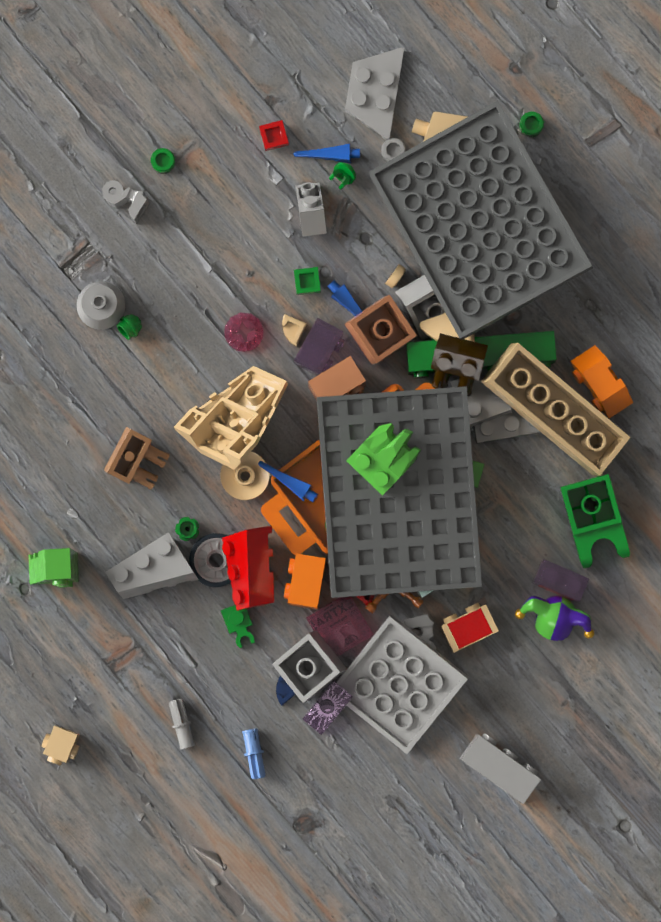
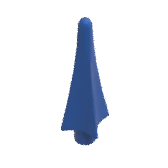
(339, 153)
(344, 297)
(300, 488)

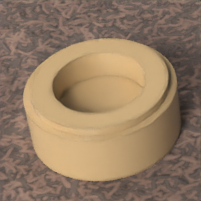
(395, 276)

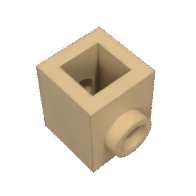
(60, 745)

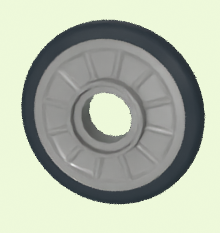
(200, 563)

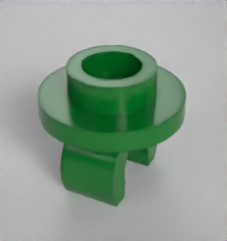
(344, 173)

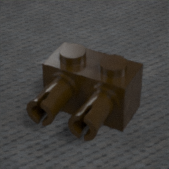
(458, 358)

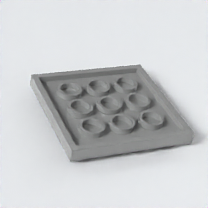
(400, 683)

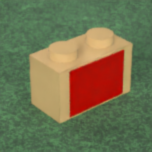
(469, 627)

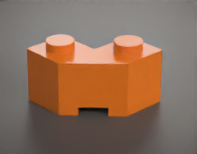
(607, 390)

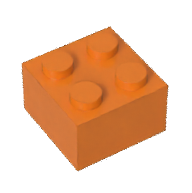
(306, 581)

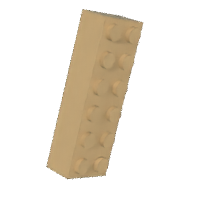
(555, 409)

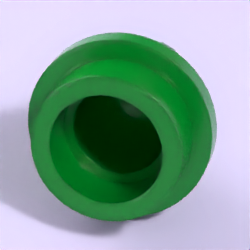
(129, 326)

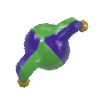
(555, 617)

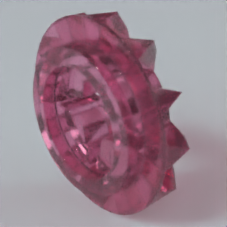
(253, 338)

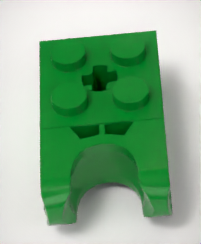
(597, 524)

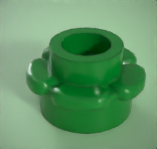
(187, 535)

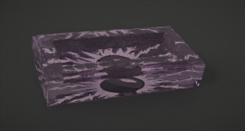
(327, 707)

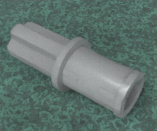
(181, 723)

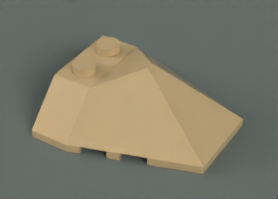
(234, 419)

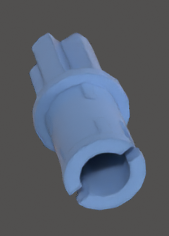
(254, 753)

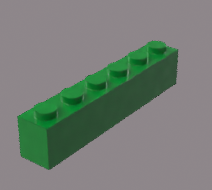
(537, 343)

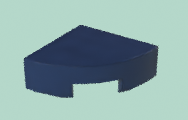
(283, 691)

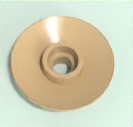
(248, 489)

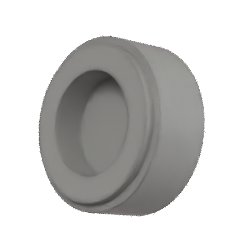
(392, 148)

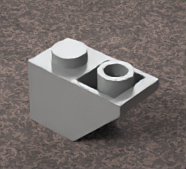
(311, 209)

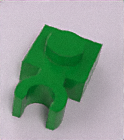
(237, 622)

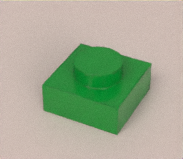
(307, 281)

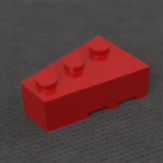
(248, 567)

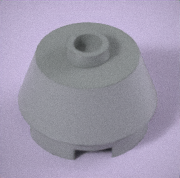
(100, 305)

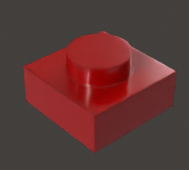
(273, 135)

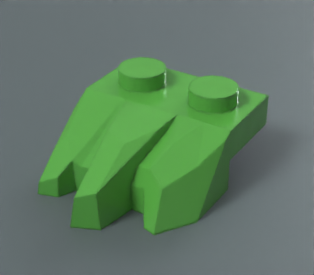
(384, 457)

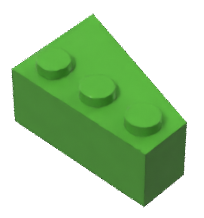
(54, 567)

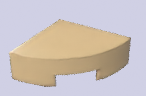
(293, 329)

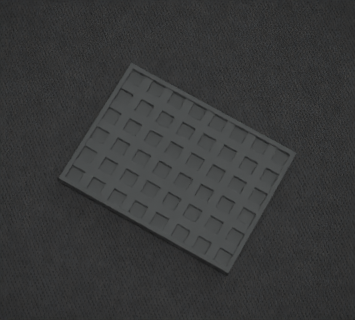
(426, 522)

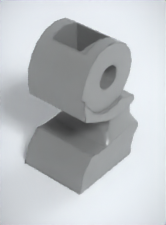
(117, 197)
(425, 624)

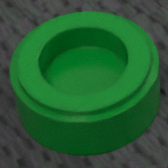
(531, 124)
(163, 160)

